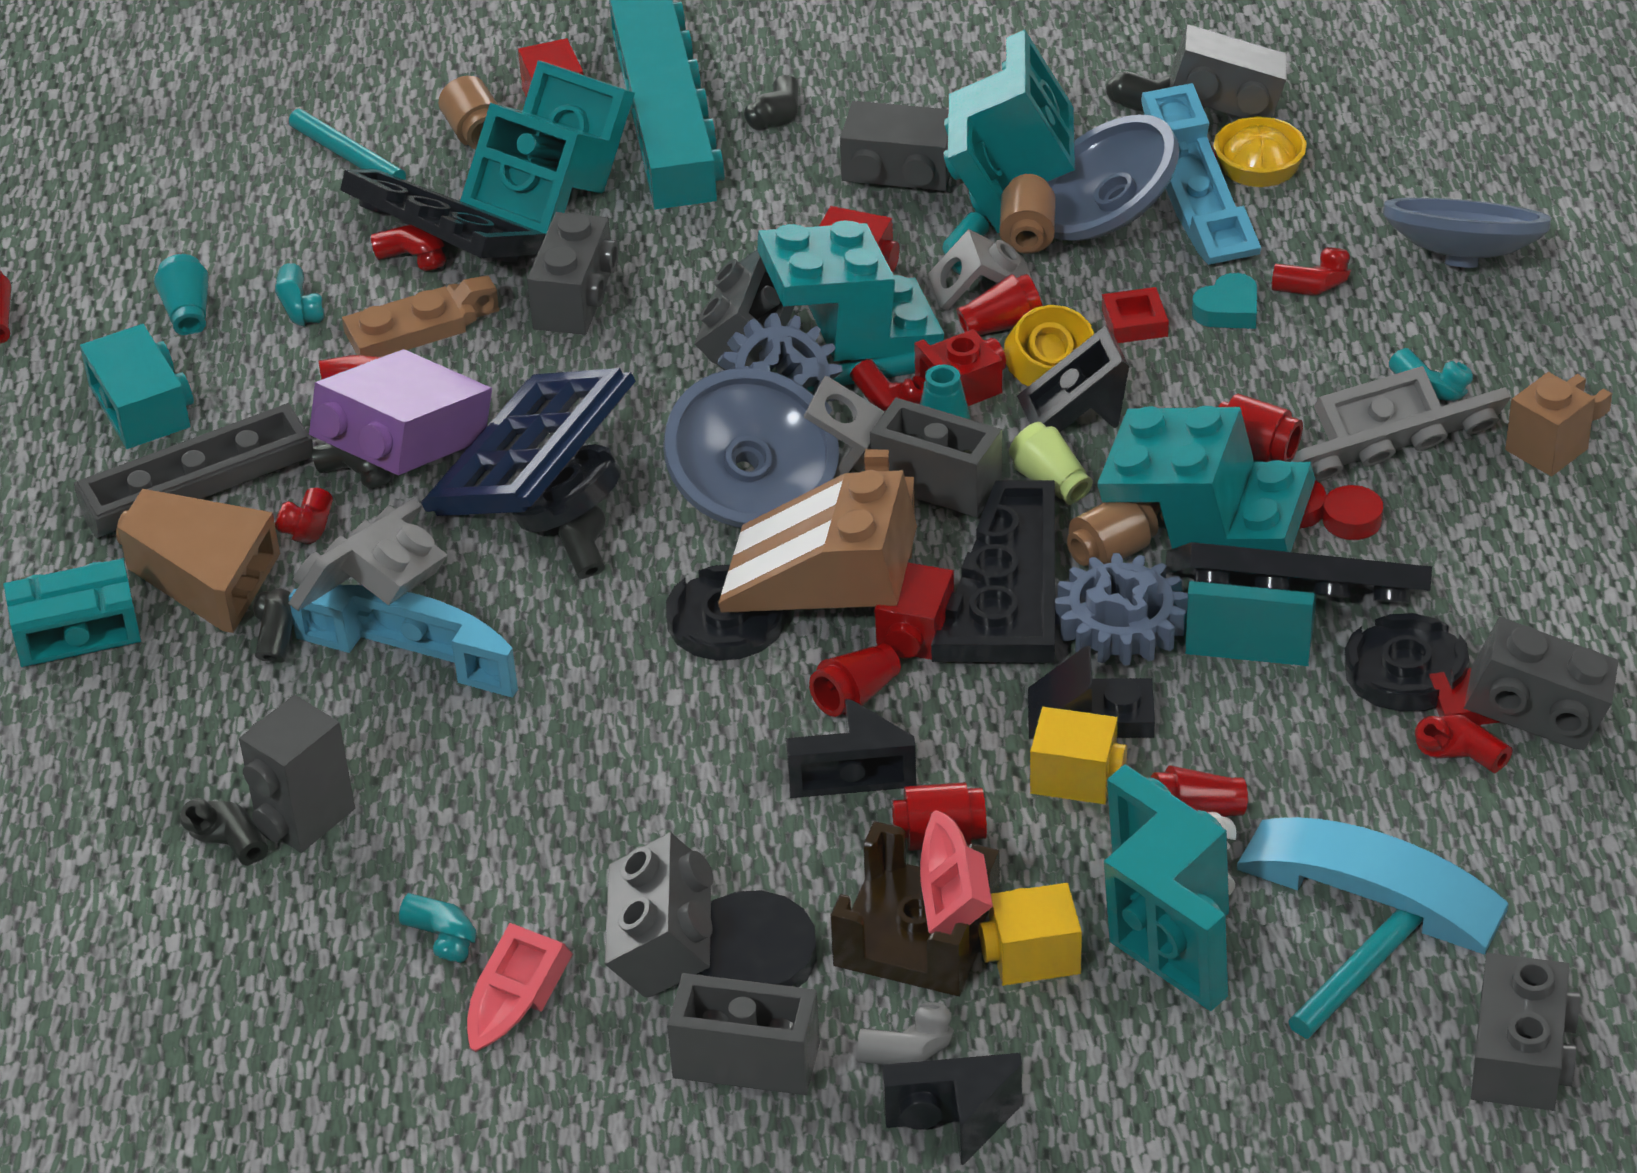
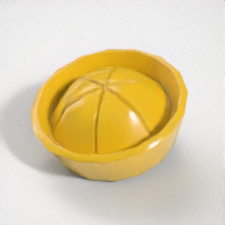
(1259, 151)
(1043, 340)

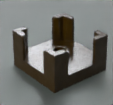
(888, 921)

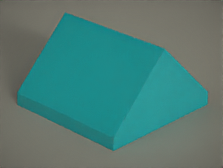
(1250, 623)

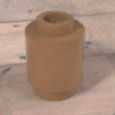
(465, 107)
(1028, 214)
(1110, 530)

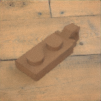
(421, 317)

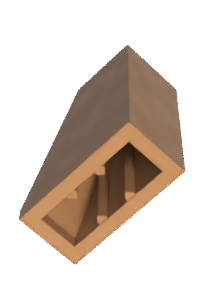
(200, 552)

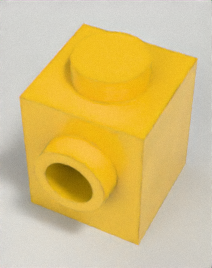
(1074, 755)
(1032, 934)

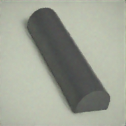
(197, 465)

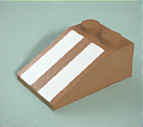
(826, 548)

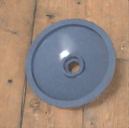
(1115, 177)
(1465, 227)
(752, 420)

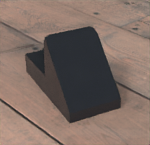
(1083, 380)
(1073, 689)
(864, 759)
(970, 1091)

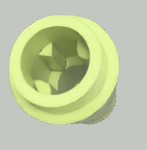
(1044, 455)

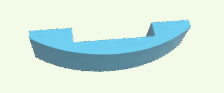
(1198, 186)
(414, 624)
(1379, 868)

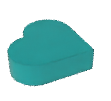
(1227, 303)

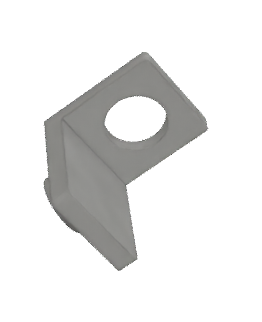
(978, 258)
(854, 434)

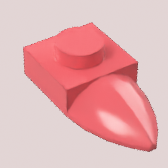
(951, 877)
(513, 981)

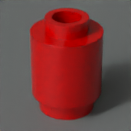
(1269, 428)
(957, 801)

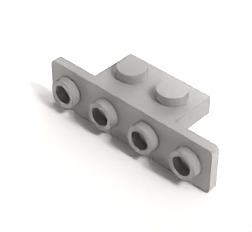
(1391, 414)
(381, 556)

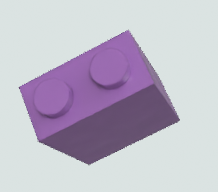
(399, 411)

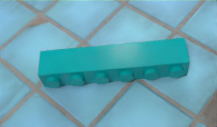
(668, 102)

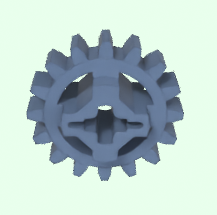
(780, 351)
(1121, 608)

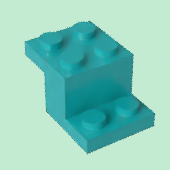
(1009, 128)
(555, 143)
(848, 289)
(1206, 478)
(1168, 886)

